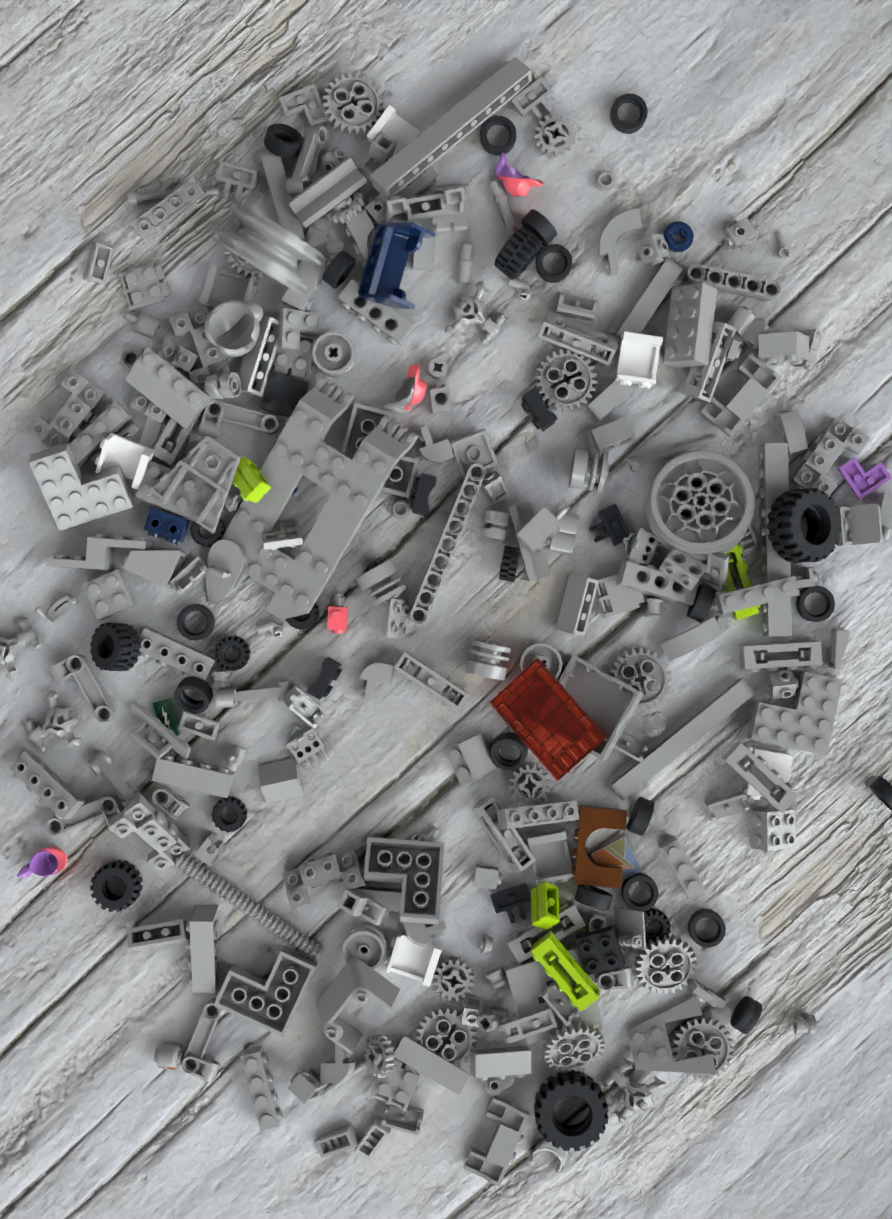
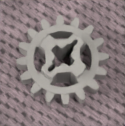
(547, 133)
(346, 208)
(539, 783)
(446, 977)
(379, 1055)

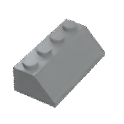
(167, 388)

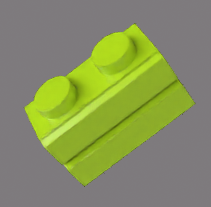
(250, 481)
(545, 905)

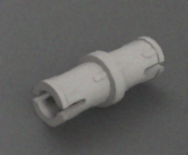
(465, 263)

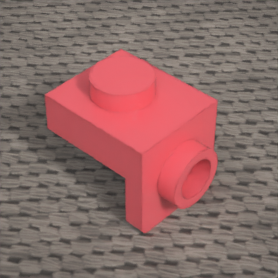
(337, 618)

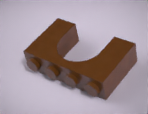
(586, 870)

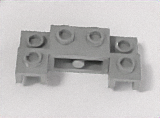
(425, 207)
(177, 358)
(212, 359)
(752, 394)
(73, 414)
(824, 454)
(154, 829)
(321, 872)
(503, 1143)

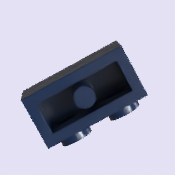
(167, 525)

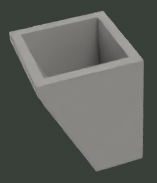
(155, 565)

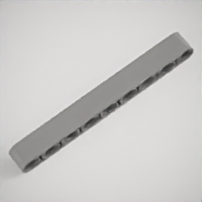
(447, 553)
(682, 738)

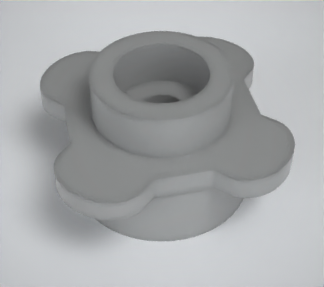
(233, 503)

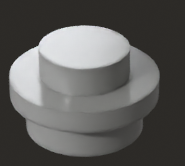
(605, 180)
(400, 509)
(485, 944)

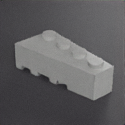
(203, 948)

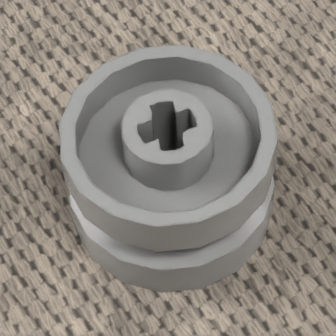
(334, 343)
(545, 653)
(365, 943)

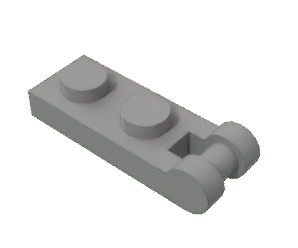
(529, 1025)

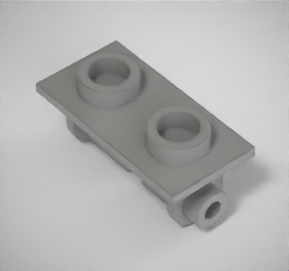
(814, 343)
(188, 574)

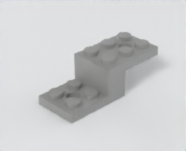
(100, 552)

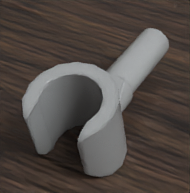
(782, 246)

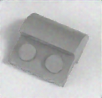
(470, 758)

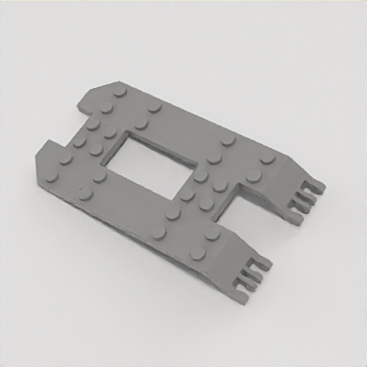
(353, 489)

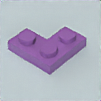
(863, 482)

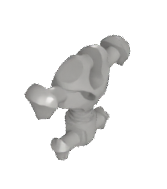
(470, 313)
(9, 647)
(57, 722)
(636, 1095)

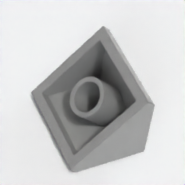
(280, 780)

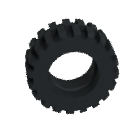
(786, 525)
(571, 1135)

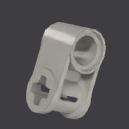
(170, 804)

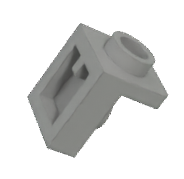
(495, 487)
(810, 576)
(472, 1010)

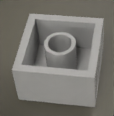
(784, 347)
(109, 594)

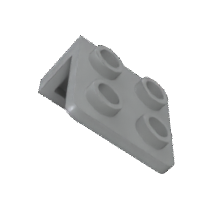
(860, 525)
(773, 830)

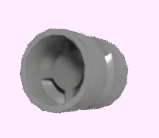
(223, 385)
(495, 525)

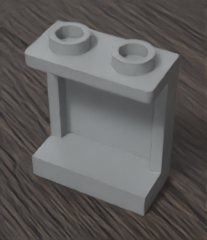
(226, 286)
(551, 856)

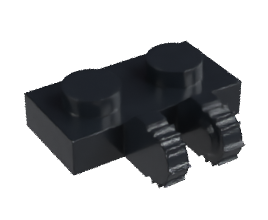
(613, 524)
(511, 898)

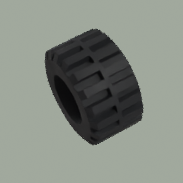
(518, 253)
(115, 646)
(101, 890)

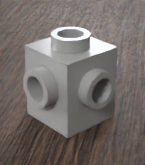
(331, 159)
(739, 233)
(653, 249)
(782, 684)

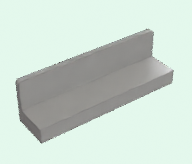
(327, 192)
(535, 562)
(431, 1065)

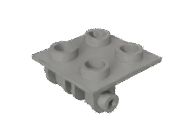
(397, 618)
(630, 928)

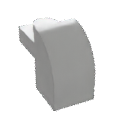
(379, 153)
(434, 452)
(375, 673)
(363, 905)
(420, 935)
(337, 1070)

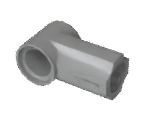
(492, 1019)

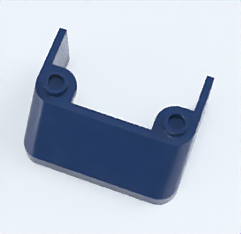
(388, 260)

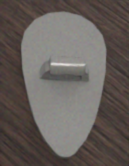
(224, 565)

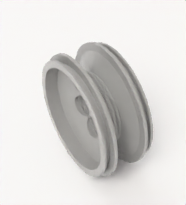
(268, 247)
(690, 535)

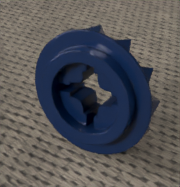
(685, 232)

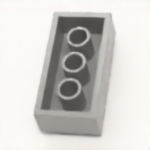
(690, 325)

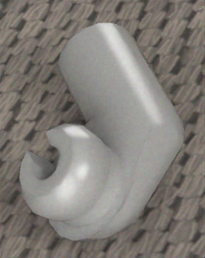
(522, 287)
(271, 626)
(430, 836)

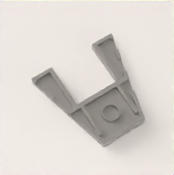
(212, 464)
(652, 1047)

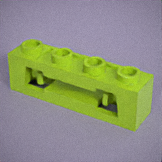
(740, 569)
(545, 953)

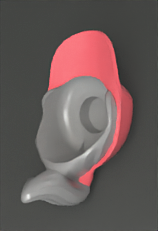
(410, 393)

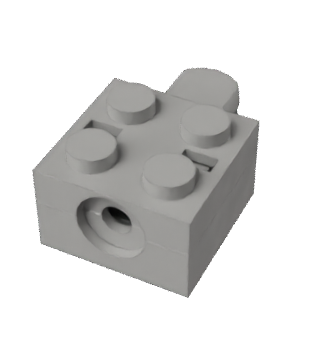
(540, 527)

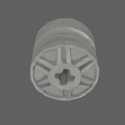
(588, 469)
(381, 584)
(488, 659)

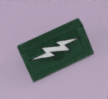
(166, 714)

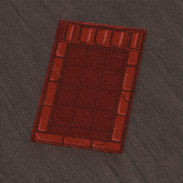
(548, 719)

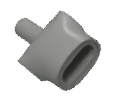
(235, 757)

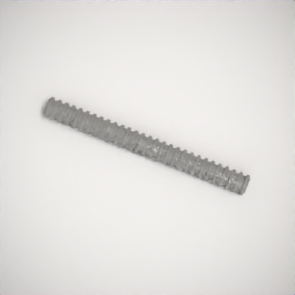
(249, 906)

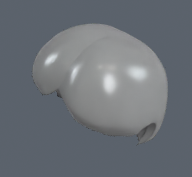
(234, 327)

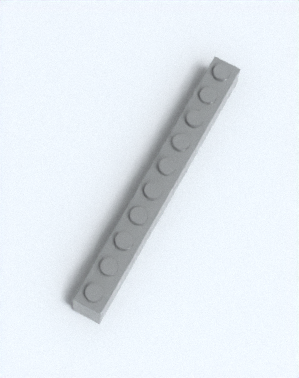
(451, 128)
(775, 482)

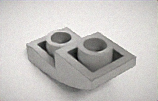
(793, 432)

